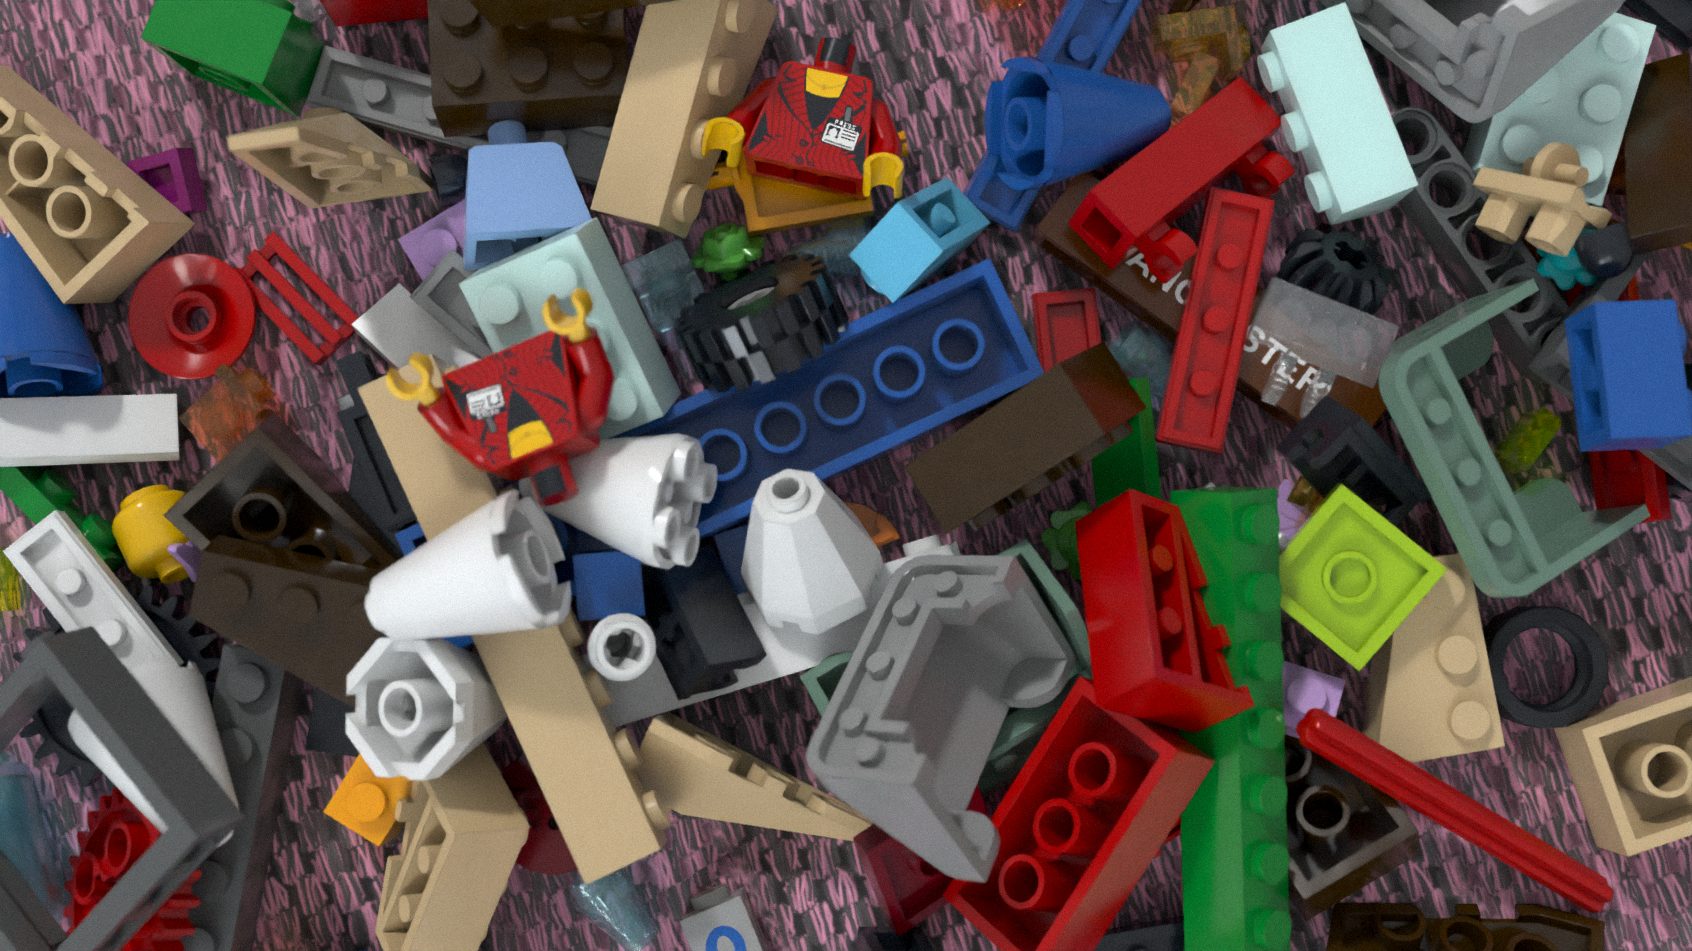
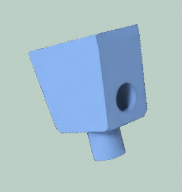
(516, 195)

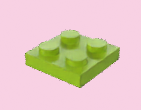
(1353, 576)

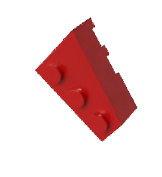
(1147, 620)

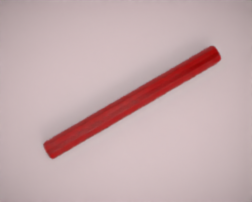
(1453, 810)

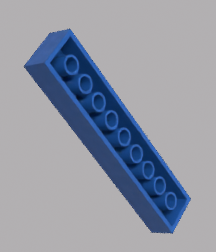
(863, 398)

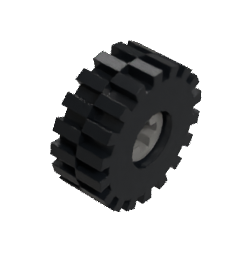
(762, 322)

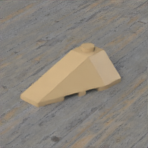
(329, 160)
(721, 782)

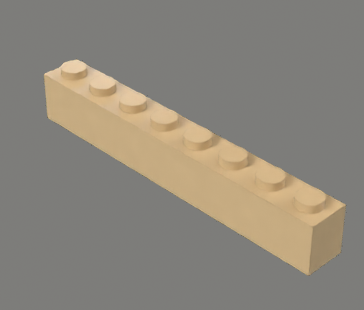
(536, 672)

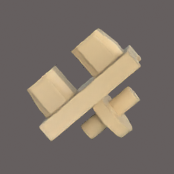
(1546, 192)

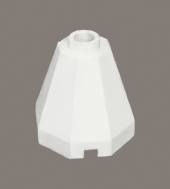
(807, 554)
(420, 707)

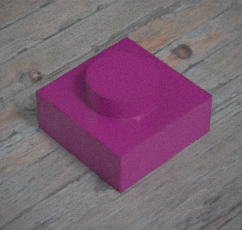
(174, 177)

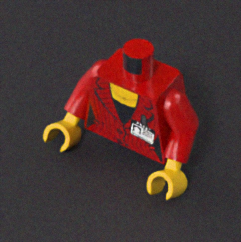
(814, 128)
(524, 405)

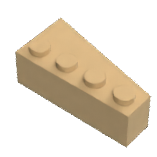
(684, 71)
(74, 202)

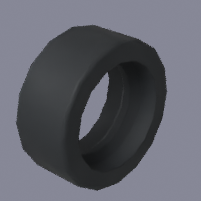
(1589, 661)

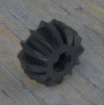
(1337, 268)

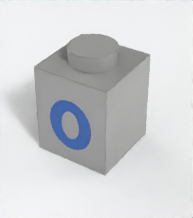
(722, 922)

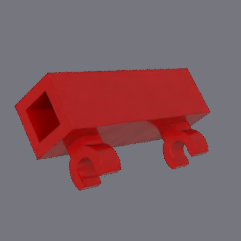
(1174, 173)

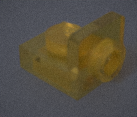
(1203, 29)

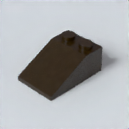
(282, 497)
(1338, 831)

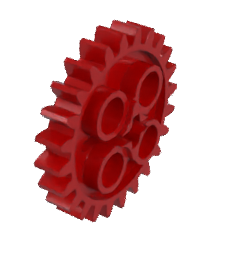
(108, 851)

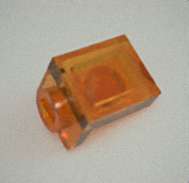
(230, 409)

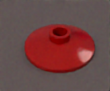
(163, 310)

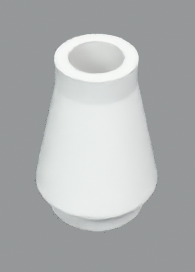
(635, 654)

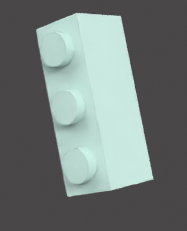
(1336, 116)

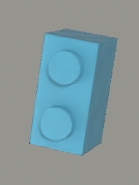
(918, 239)

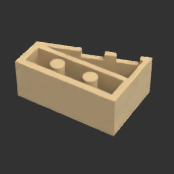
(1433, 677)
(452, 859)

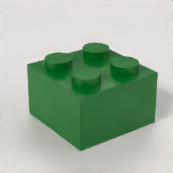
(240, 46)

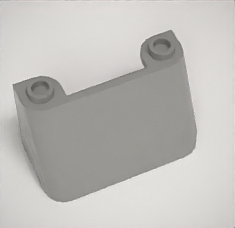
(1476, 51)
(928, 698)

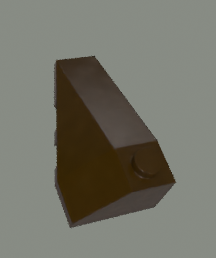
(1406, 929)

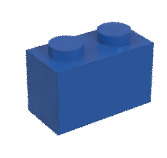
(1629, 375)

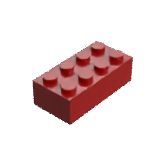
(1080, 827)

